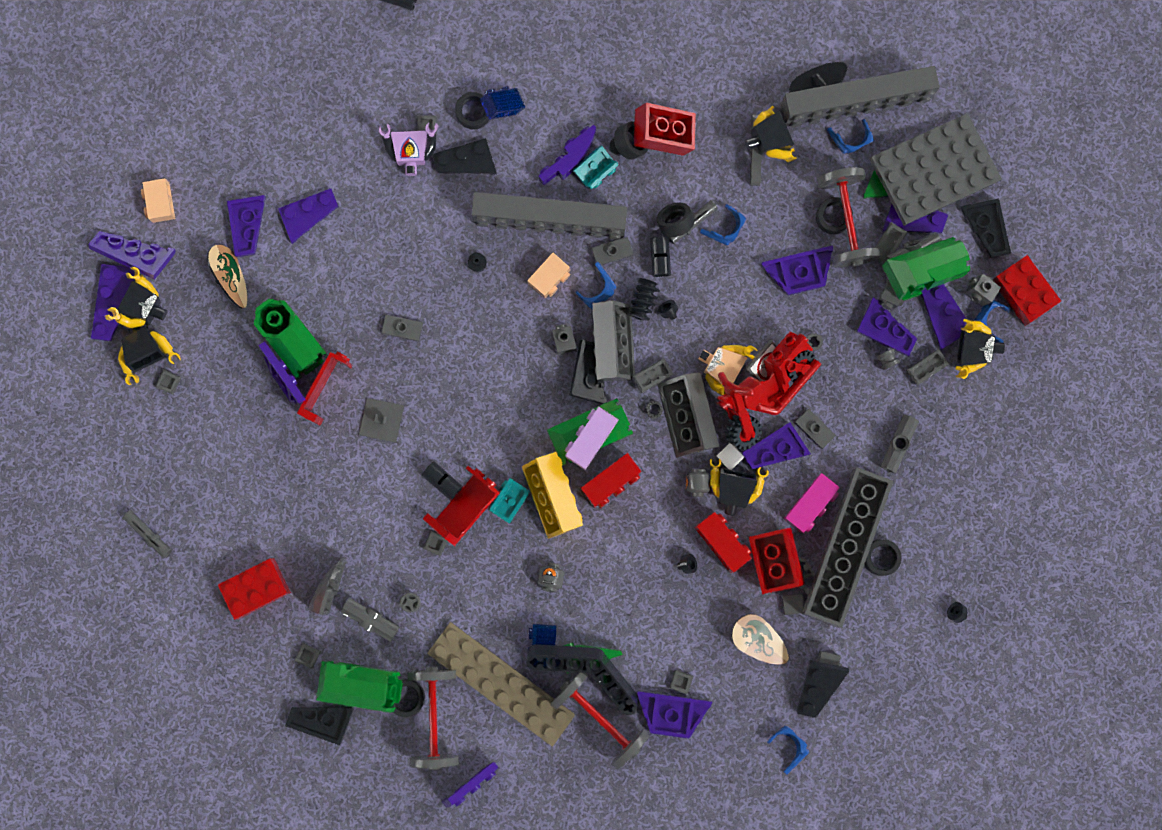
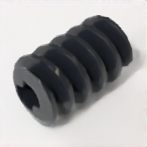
(643, 299)

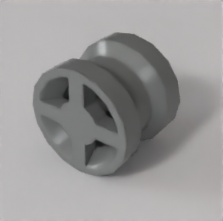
(888, 359)
(407, 603)

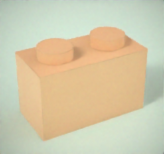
(158, 200)
(549, 276)

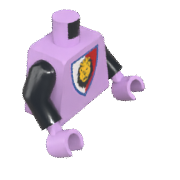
(410, 147)

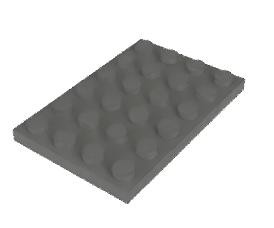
(935, 169)

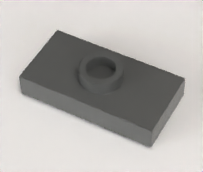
(890, 240)
(612, 251)
(402, 328)
(927, 367)
(652, 375)
(815, 428)

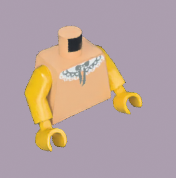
(727, 360)

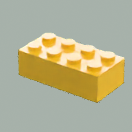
(552, 495)

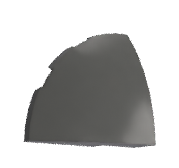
(327, 588)

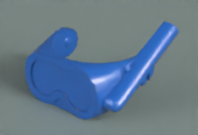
(868, 137)
(726, 240)
(605, 294)
(983, 314)
(801, 750)

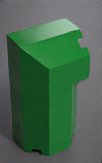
(927, 267)
(289, 337)
(566, 432)
(359, 686)

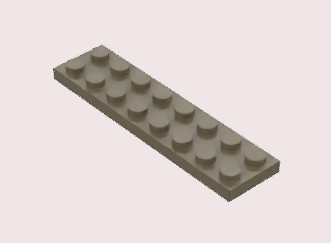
(501, 683)

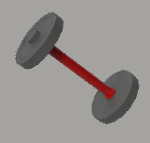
(843, 178)
(630, 748)
(433, 760)

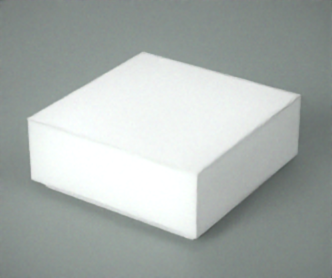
(730, 456)

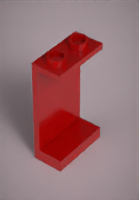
(318, 385)
(464, 507)

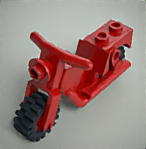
(786, 363)

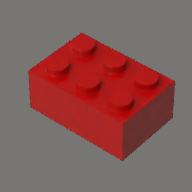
(664, 129)
(1026, 290)
(611, 481)
(723, 542)
(776, 560)
(254, 589)

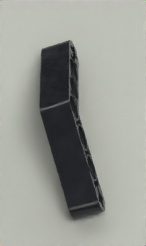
(541, 659)

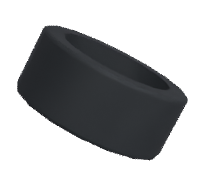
(472, 125)
(623, 144)
(820, 220)
(677, 228)
(897, 558)
(420, 702)

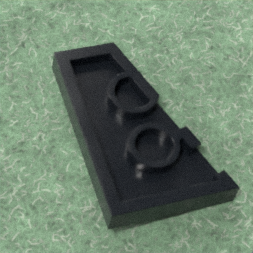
(467, 158)
(989, 226)
(584, 379)
(819, 686)
(321, 722)

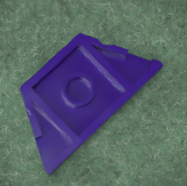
(800, 271)
(277, 370)
(672, 714)

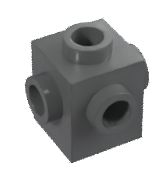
(982, 289)

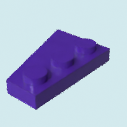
(307, 212)
(245, 223)
(928, 224)
(885, 329)
(776, 448)
(472, 786)

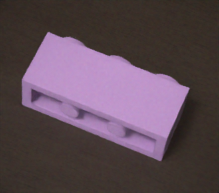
(591, 437)

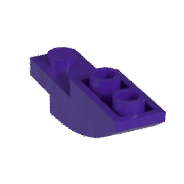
(575, 152)

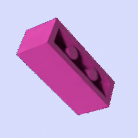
(812, 503)

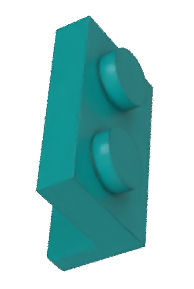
(595, 168)
(509, 500)

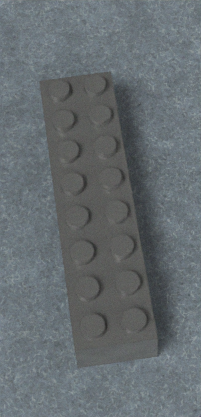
(860, 96)
(549, 215)
(847, 547)

